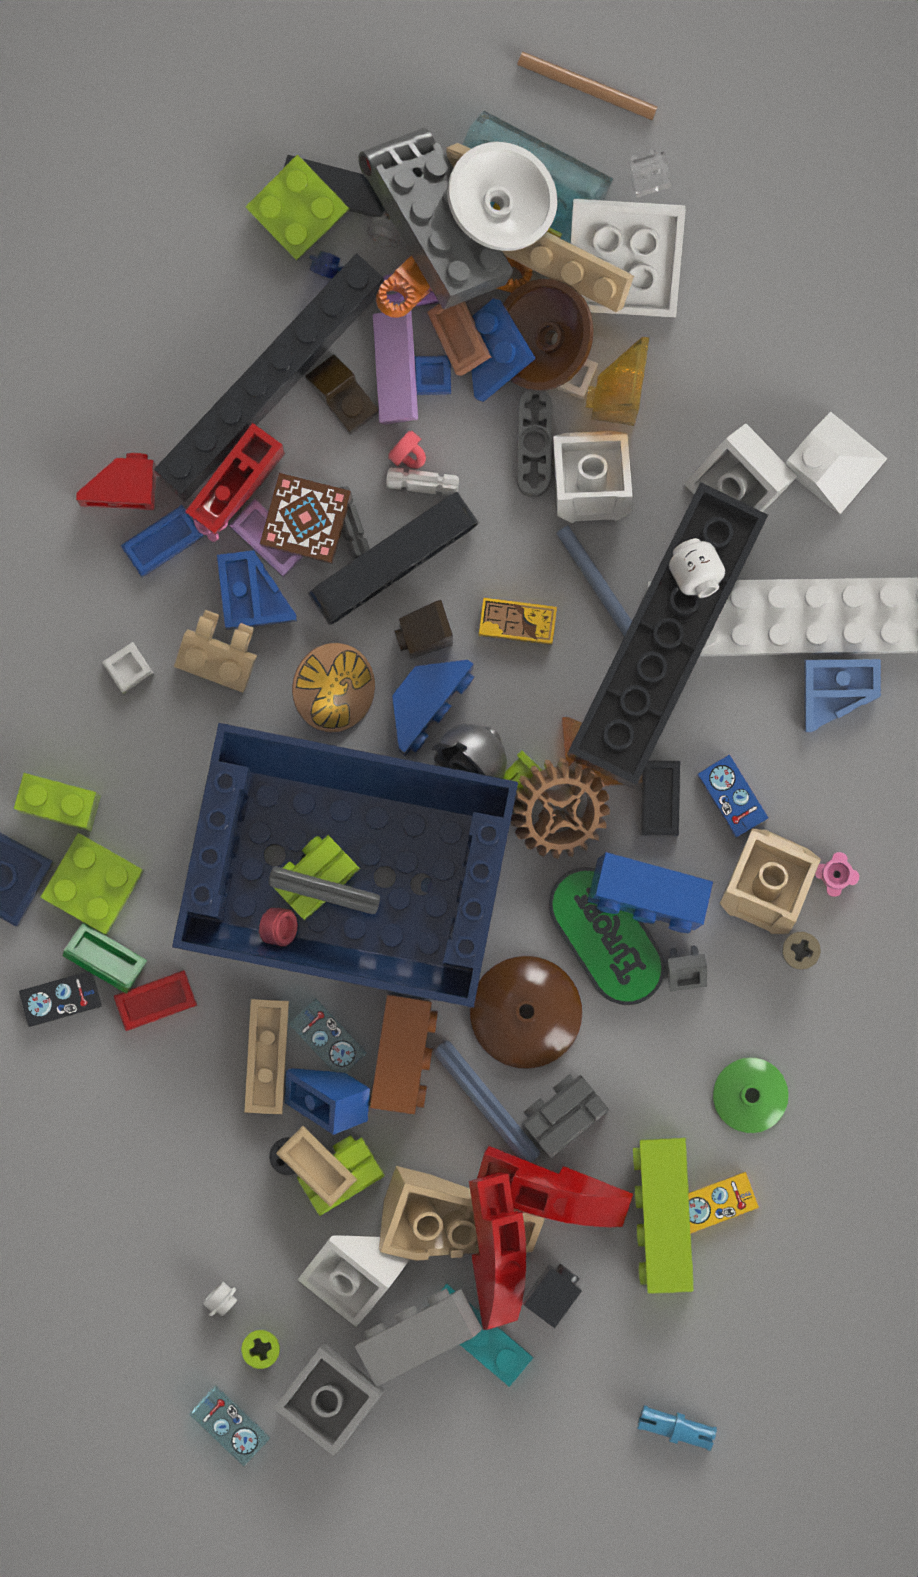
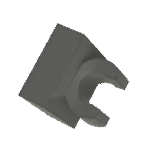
(687, 971)

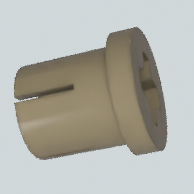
(811, 946)

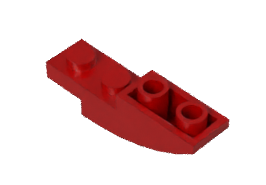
(559, 1197)
(502, 1251)

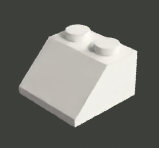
(744, 470)

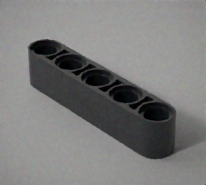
(393, 558)

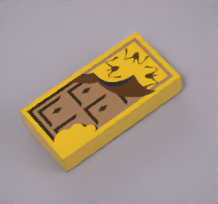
(517, 621)

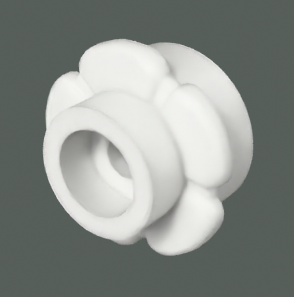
(220, 1299)

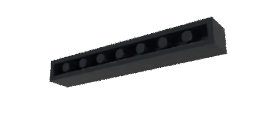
(270, 377)

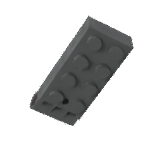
(412, 186)

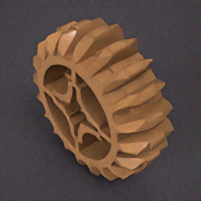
(543, 833)

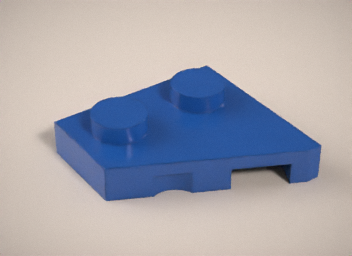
(506, 346)
(250, 592)

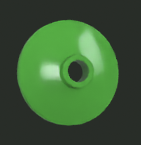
(731, 1089)

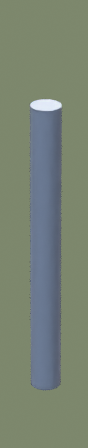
(595, 578)

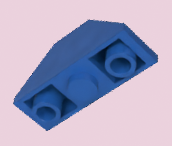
(425, 698)

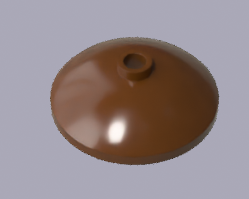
(539, 312)
(520, 1040)

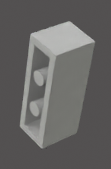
(417, 1336)

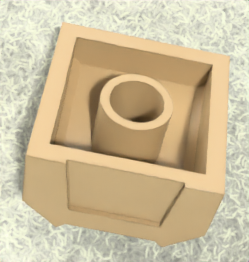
(770, 882)

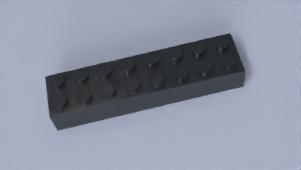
(663, 643)

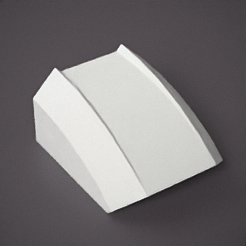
(592, 476)

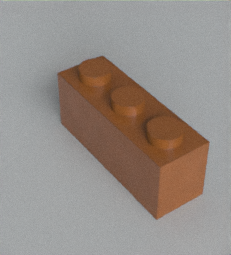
(403, 1055)

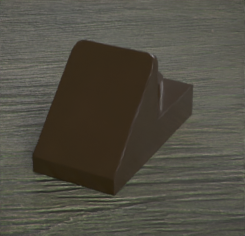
(342, 393)

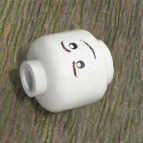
(696, 568)

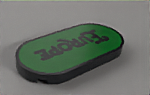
(610, 947)

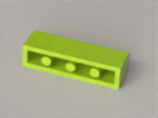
(665, 1215)

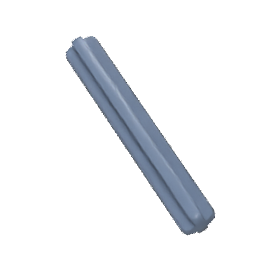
(486, 1101)

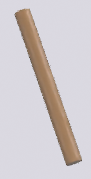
(587, 85)

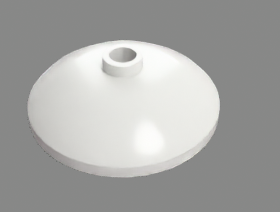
(512, 180)

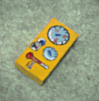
(721, 1201)

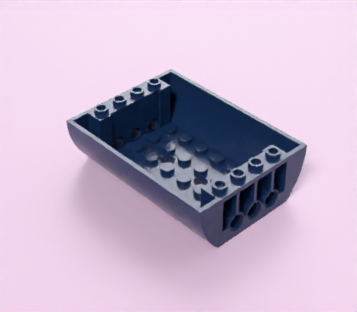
(382, 815)

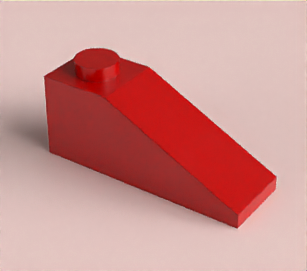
(236, 479)

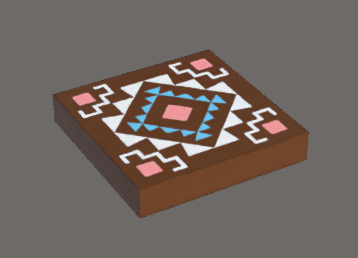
(305, 518)

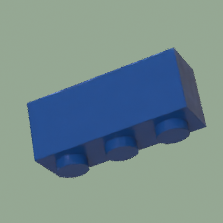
(650, 892)

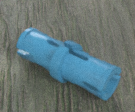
(677, 1428)

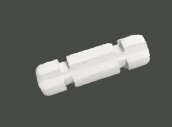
(422, 481)

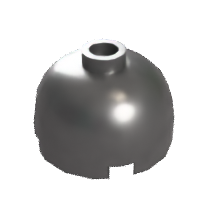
(471, 750)

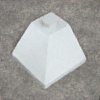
(835, 462)
(352, 1275)

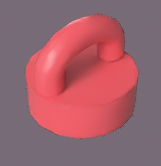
(404, 447)
(278, 926)

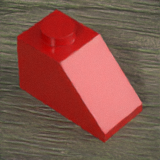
(122, 485)

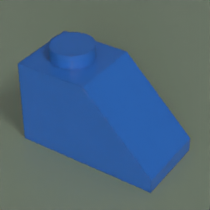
(327, 1098)

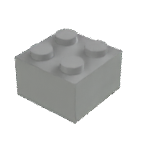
(329, 1399)

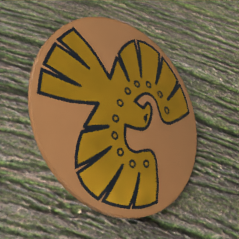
(333, 687)

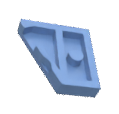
(837, 688)

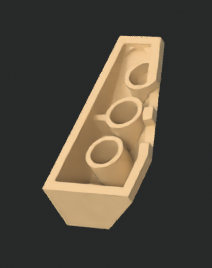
(434, 1218)

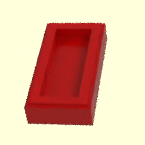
(155, 1000)

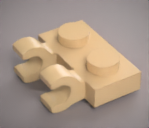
(216, 660)

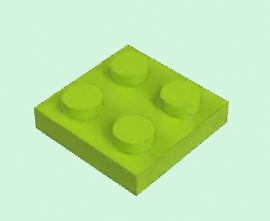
(297, 207)
(92, 883)

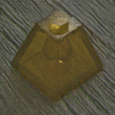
(620, 387)

